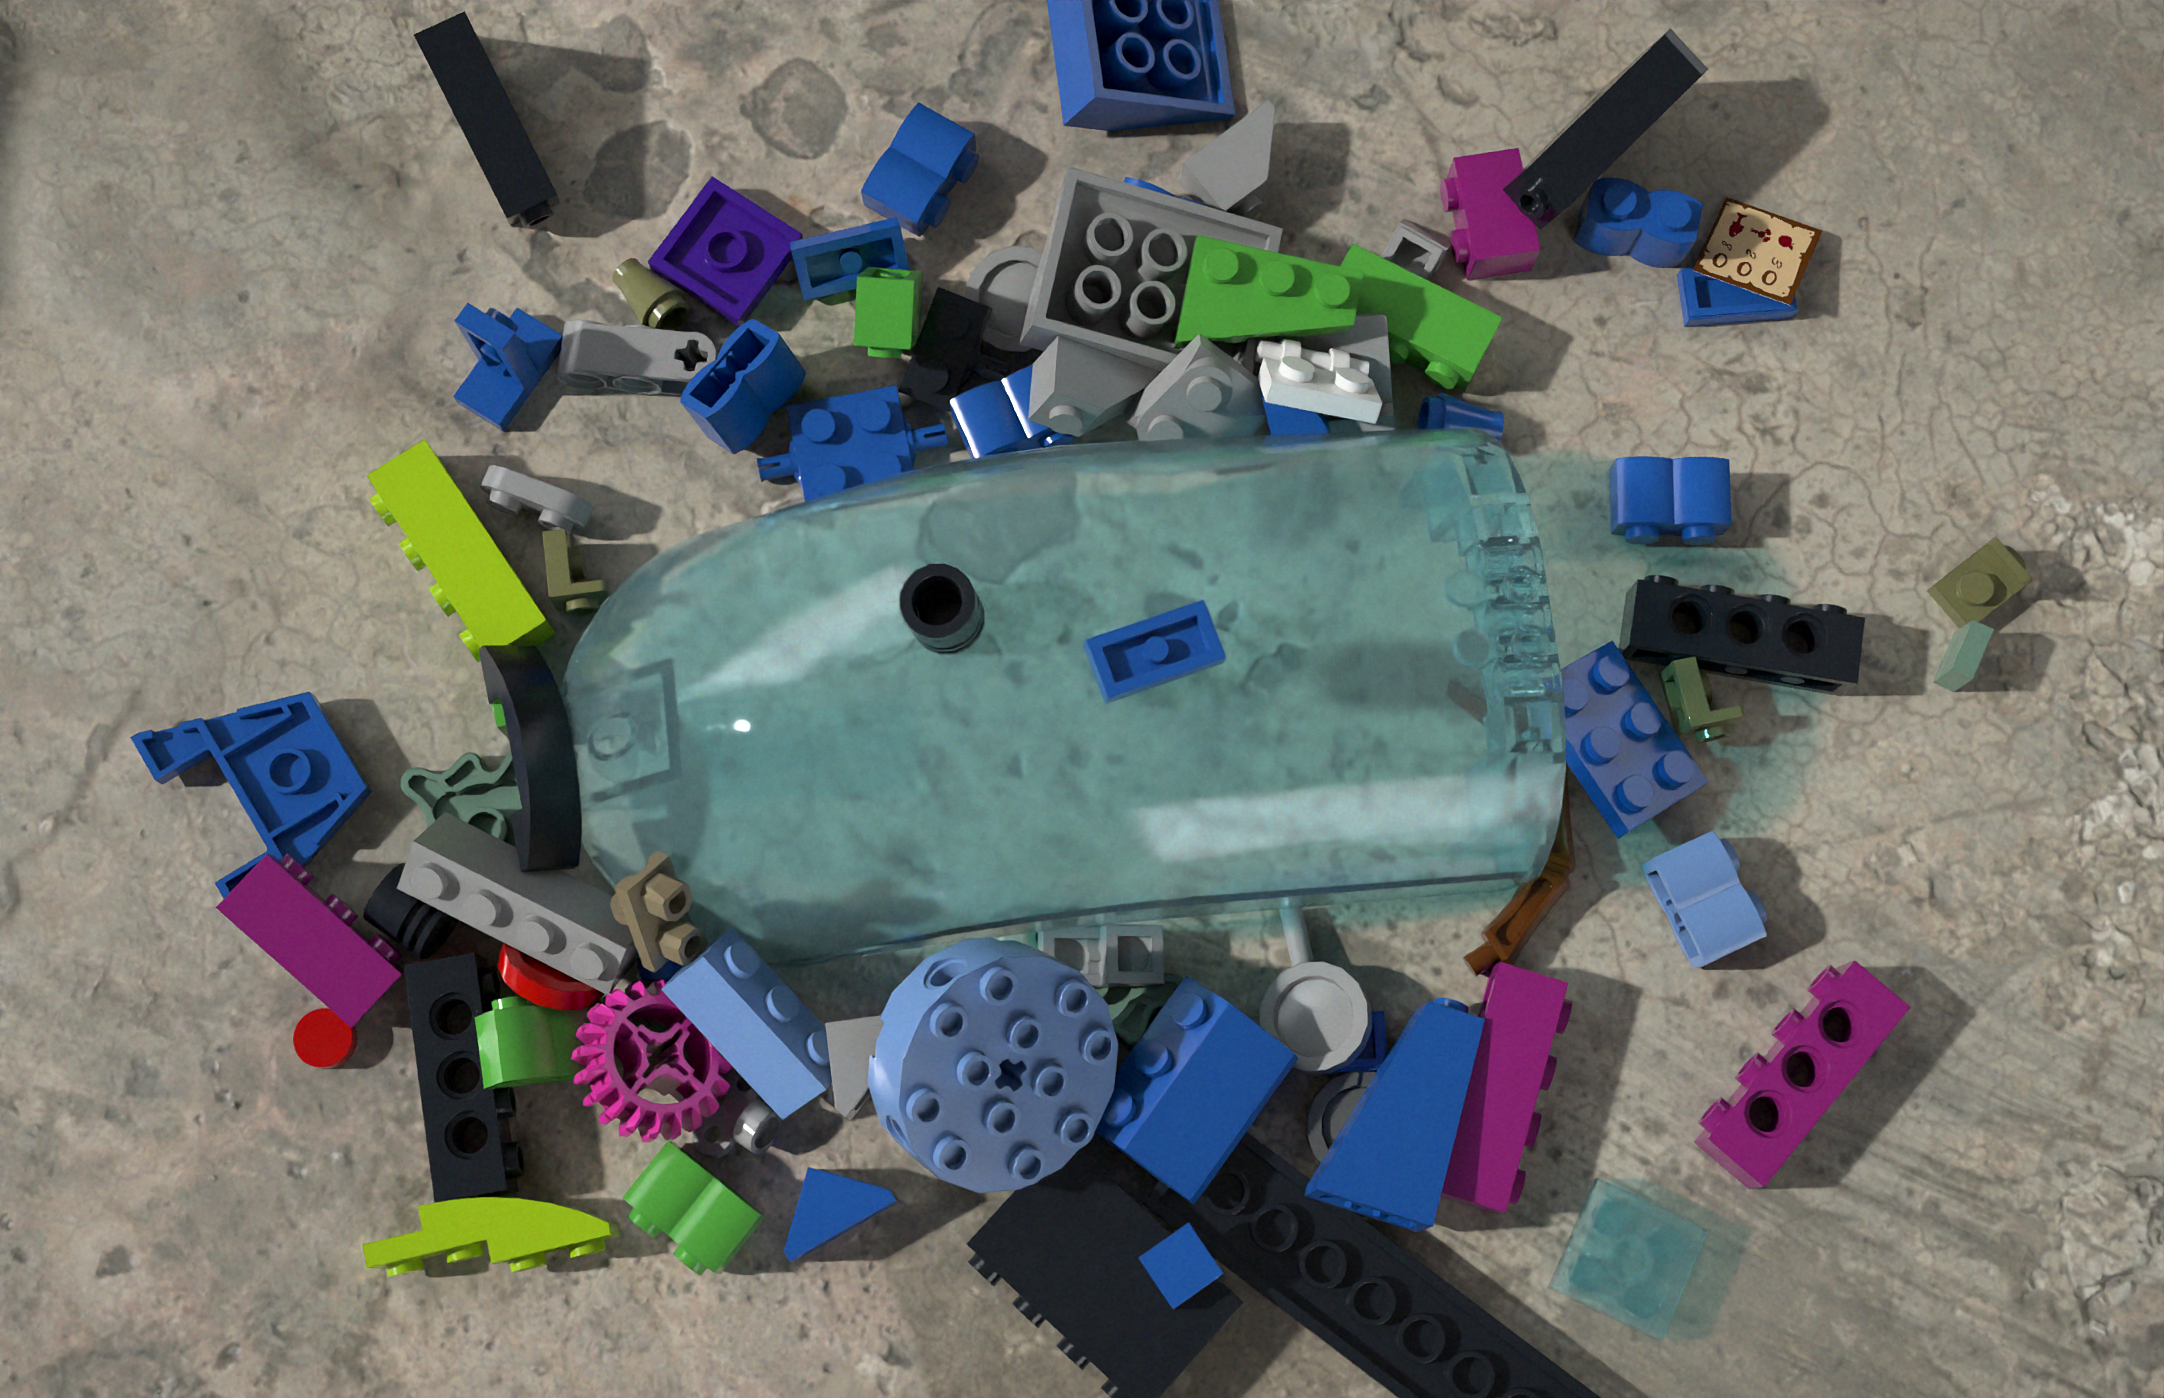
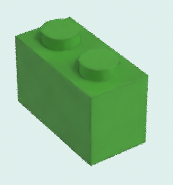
(888, 310)

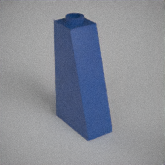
(1404, 1127)

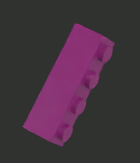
(1508, 1071)

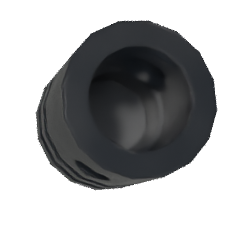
(942, 609)
(406, 918)

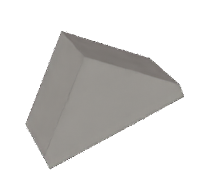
(849, 1052)

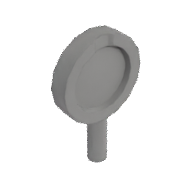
(1005, 284)
(1315, 1006)

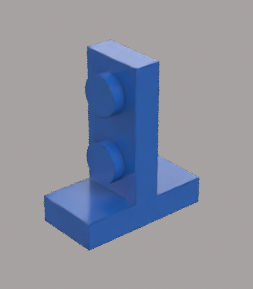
(511, 361)

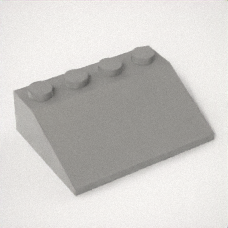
(1122, 267)

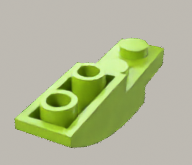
(513, 1228)

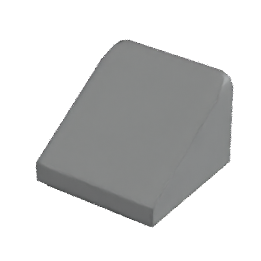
(1416, 250)

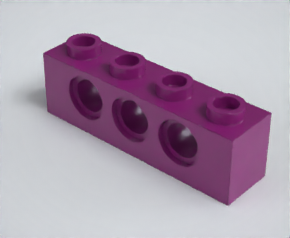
(1868, 1017)

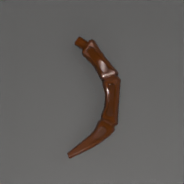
(1530, 903)

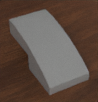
(1110, 953)

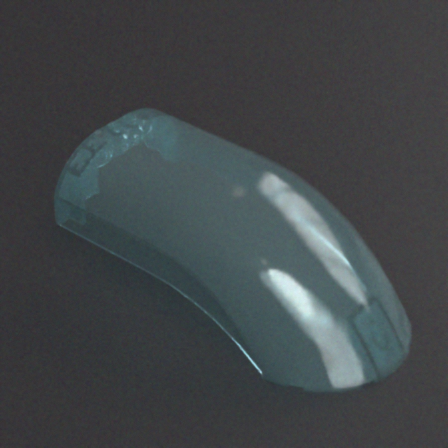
(864, 797)

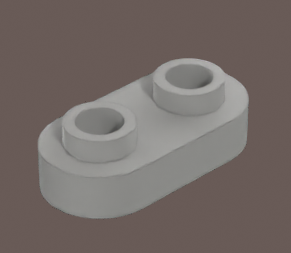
(555, 506)

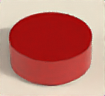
(324, 1039)

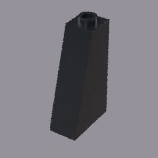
(488, 120)
(1605, 129)

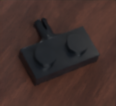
(950, 351)

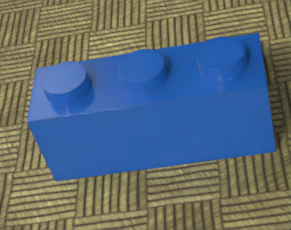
(1192, 1089)

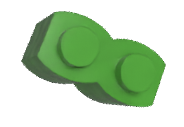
(528, 1043)
(693, 1209)

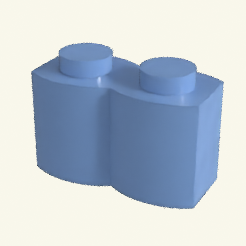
(1705, 899)

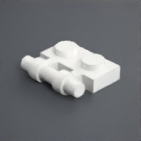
(1317, 380)

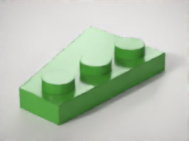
(1261, 293)

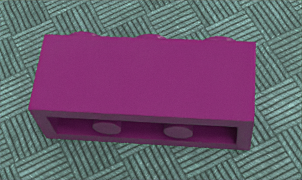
(313, 937)

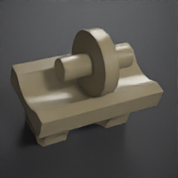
(657, 914)

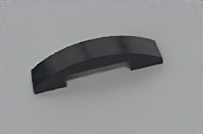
(542, 755)

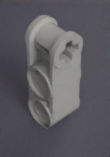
(631, 357)

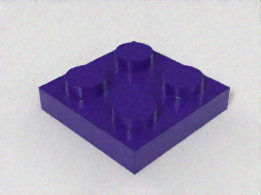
(725, 251)

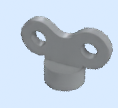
(741, 1120)

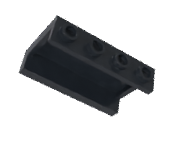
(1075, 1262)

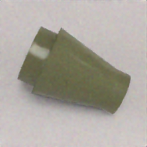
(651, 296)

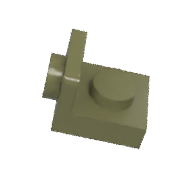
(563, 568)
(1981, 583)
(1688, 702)

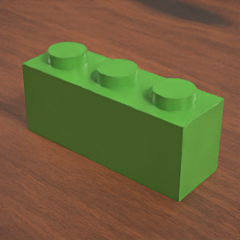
(1424, 321)

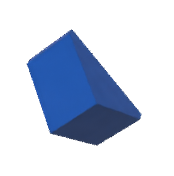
(830, 1208)

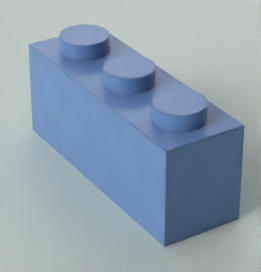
(754, 1022)

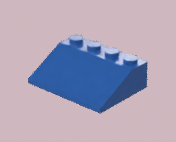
(1140, 63)

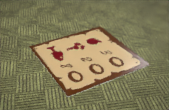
(1757, 251)

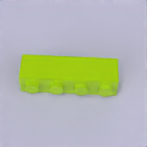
(458, 552)

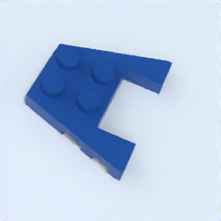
(280, 764)

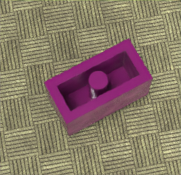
(1490, 229)

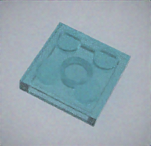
(1628, 1259)

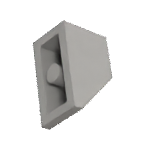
(1234, 166)
(1082, 386)

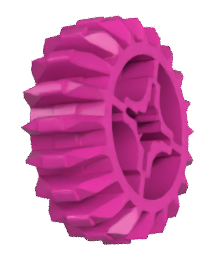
(614, 1034)

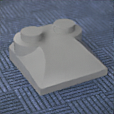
(1198, 397)

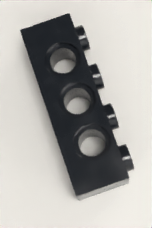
(1830, 634)
(432, 993)

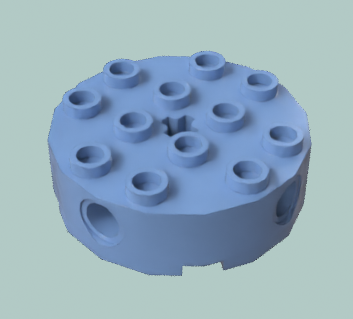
(993, 1064)

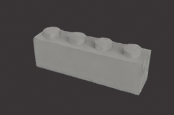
(533, 911)

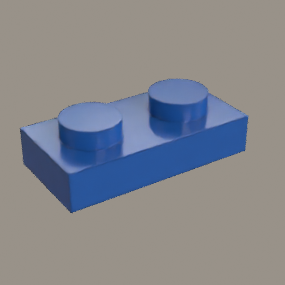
(835, 259)
(1154, 651)

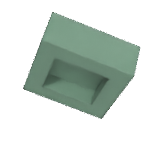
(1963, 655)

